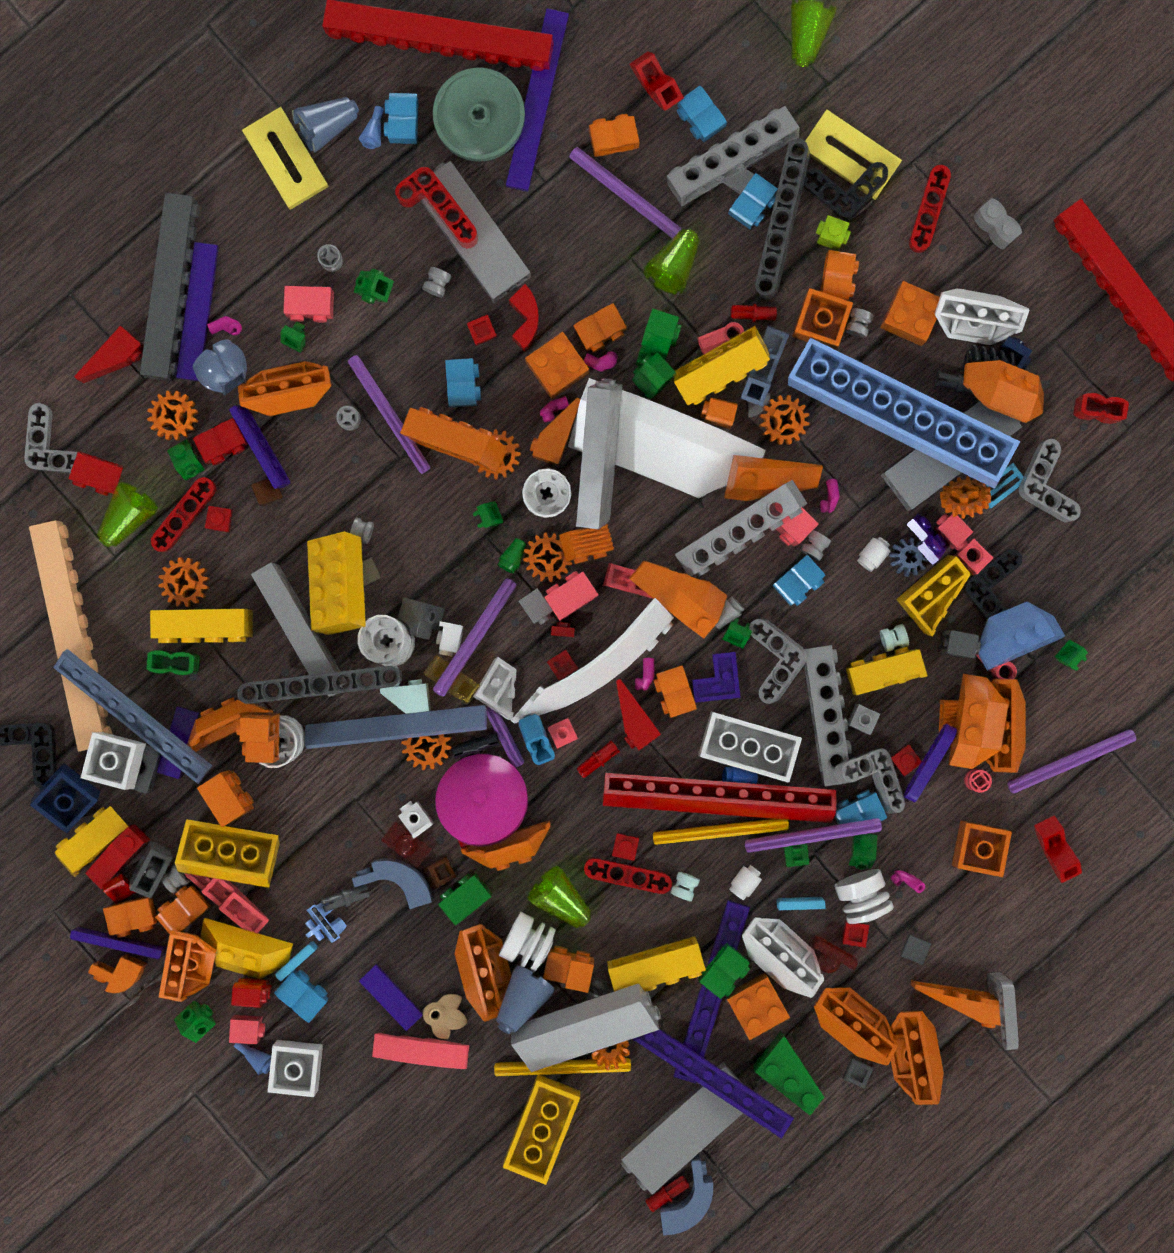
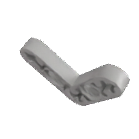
(43, 447)
(1039, 484)
(785, 656)
(874, 768)
(1003, 990)

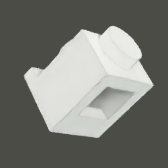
(449, 638)
(424, 820)

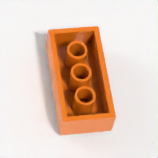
(454, 438)

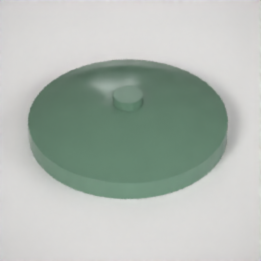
(478, 114)

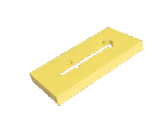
(855, 140)
(312, 179)

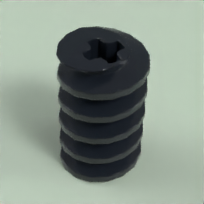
(982, 355)

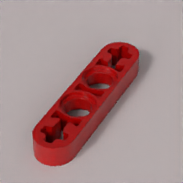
(928, 208)
(180, 512)
(628, 872)

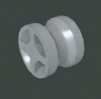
(345, 415)
(362, 529)
(174, 879)

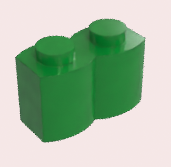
(652, 375)
(169, 662)
(724, 971)

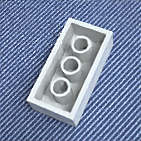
(749, 746)

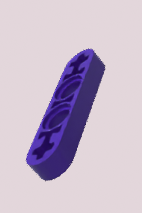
(930, 762)

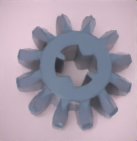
(901, 557)

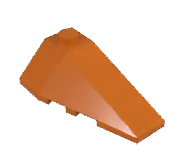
(757, 477)
(689, 599)
(973, 1003)

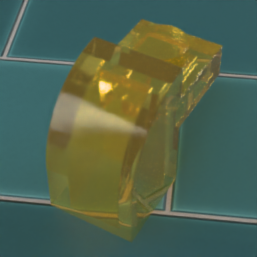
(462, 687)

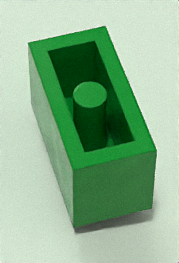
(465, 898)

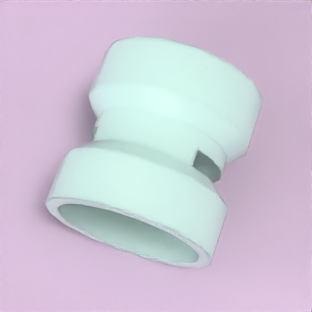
(894, 638)
(685, 880)

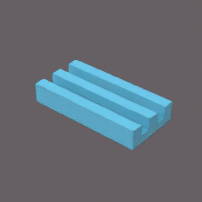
(1017, 473)
(800, 903)
(296, 960)

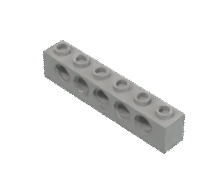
(747, 155)
(786, 495)
(818, 705)

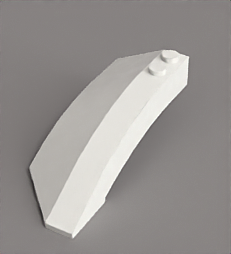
(669, 445)
(605, 667)

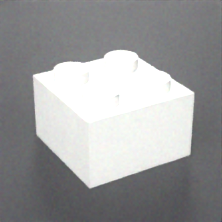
(113, 760)
(295, 1068)

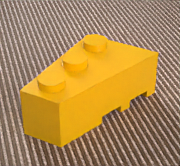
(933, 593)
(885, 670)
(90, 840)

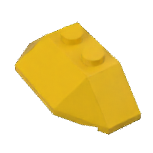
(245, 950)

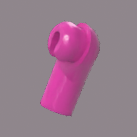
(227, 324)
(603, 363)
(553, 406)
(833, 497)
(648, 675)
(912, 881)

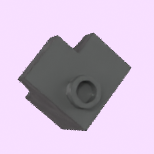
(420, 617)

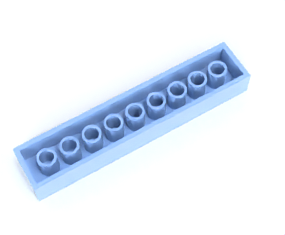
(902, 413)

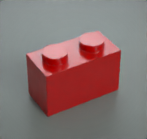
(95, 473)

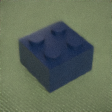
(65, 798)

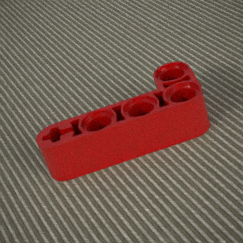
(442, 209)

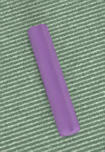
(505, 738)

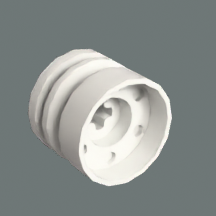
(559, 488)
(377, 633)
(294, 742)
(865, 900)
(527, 942)

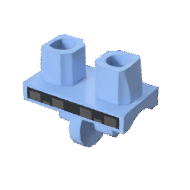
(331, 930)

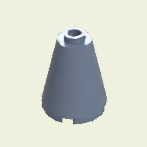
(324, 121)
(522, 999)

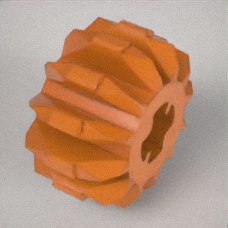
(616, 1055)

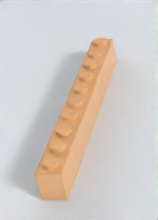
(67, 623)

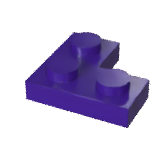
(932, 544)
(723, 684)

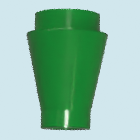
(512, 556)

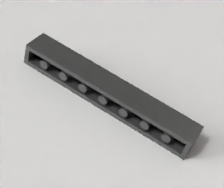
(169, 287)

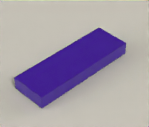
(181, 728)
(391, 997)

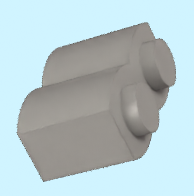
(994, 220)

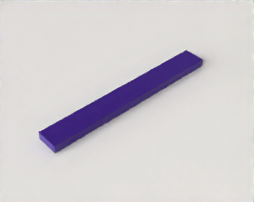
(536, 106)
(707, 1002)
(717, 1081)

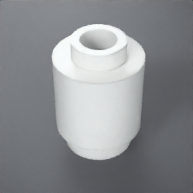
(874, 554)
(745, 882)

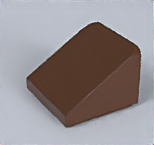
(265, 492)
(439, 873)

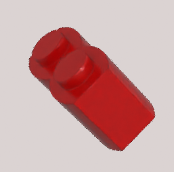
(1104, 410)
(220, 442)
(251, 992)

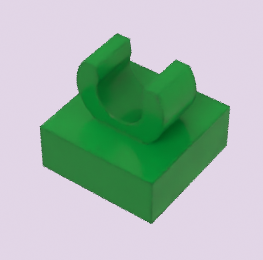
(294, 337)
(489, 515)
(737, 634)
(1071, 655)
(796, 855)

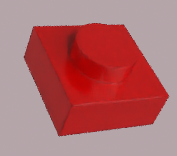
(481, 330)
(218, 519)
(562, 629)
(562, 665)
(906, 760)
(625, 846)
(117, 888)
(855, 934)

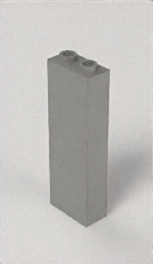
(492, 258)
(599, 454)
(920, 475)
(296, 623)
(586, 1027)
(678, 1136)

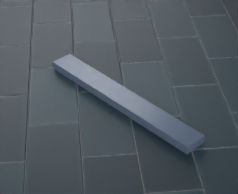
(132, 716)
(396, 727)

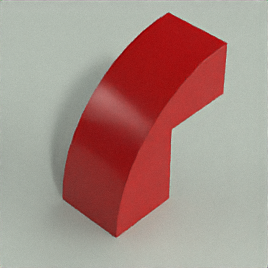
(658, 85)
(526, 306)
(1056, 849)

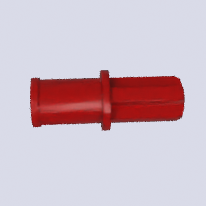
(753, 312)
(598, 759)
(667, 1193)

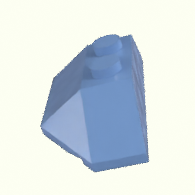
(1016, 634)

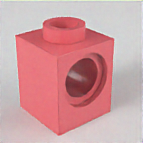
(953, 530)
(981, 560)
(562, 732)
(246, 1029)

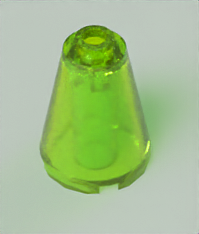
(808, 29)
(674, 262)
(125, 514)
(560, 898)

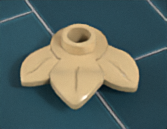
(448, 1017)

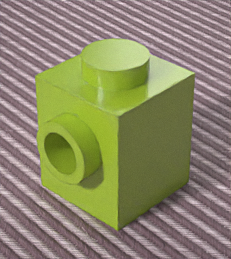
(833, 232)

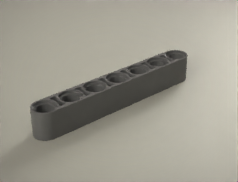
(781, 208)
(308, 683)

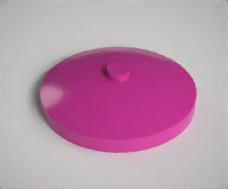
(481, 800)

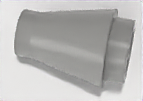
(731, 611)

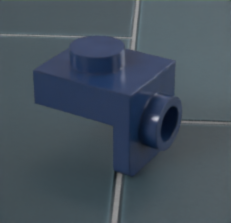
(1020, 351)

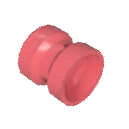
(973, 779)

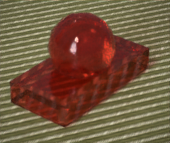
(405, 845)
(832, 956)

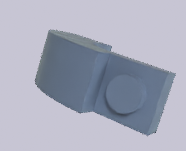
(759, 381)
(402, 873)
(688, 1212)

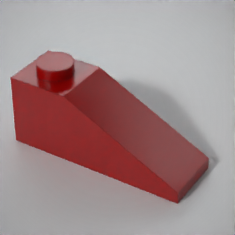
(116, 353)
(636, 723)
(117, 855)

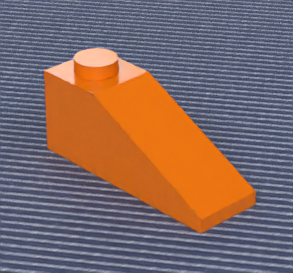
(553, 439)

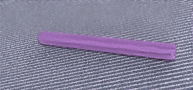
(624, 192)
(388, 413)
(474, 637)
(1071, 761)
(813, 835)

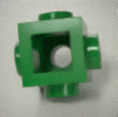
(373, 286)
(195, 1021)

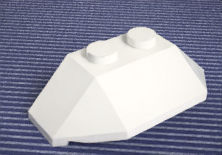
(979, 316)
(783, 956)

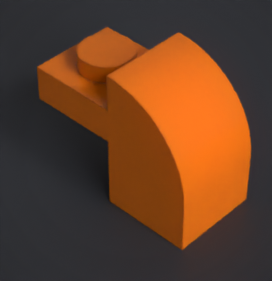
(120, 978)

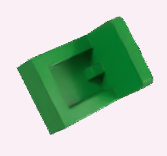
(185, 460)
(863, 851)

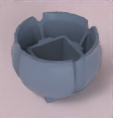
(221, 367)

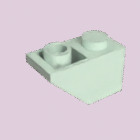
(409, 698)

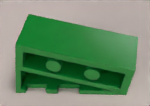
(659, 335)
(787, 1074)

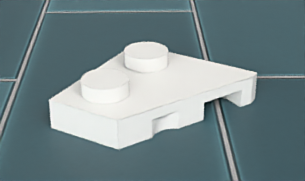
(498, 688)

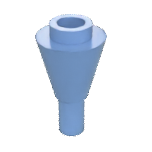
(371, 134)
(259, 1060)

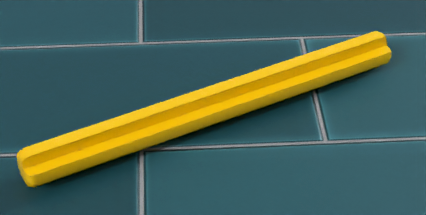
(719, 831)
(565, 1067)

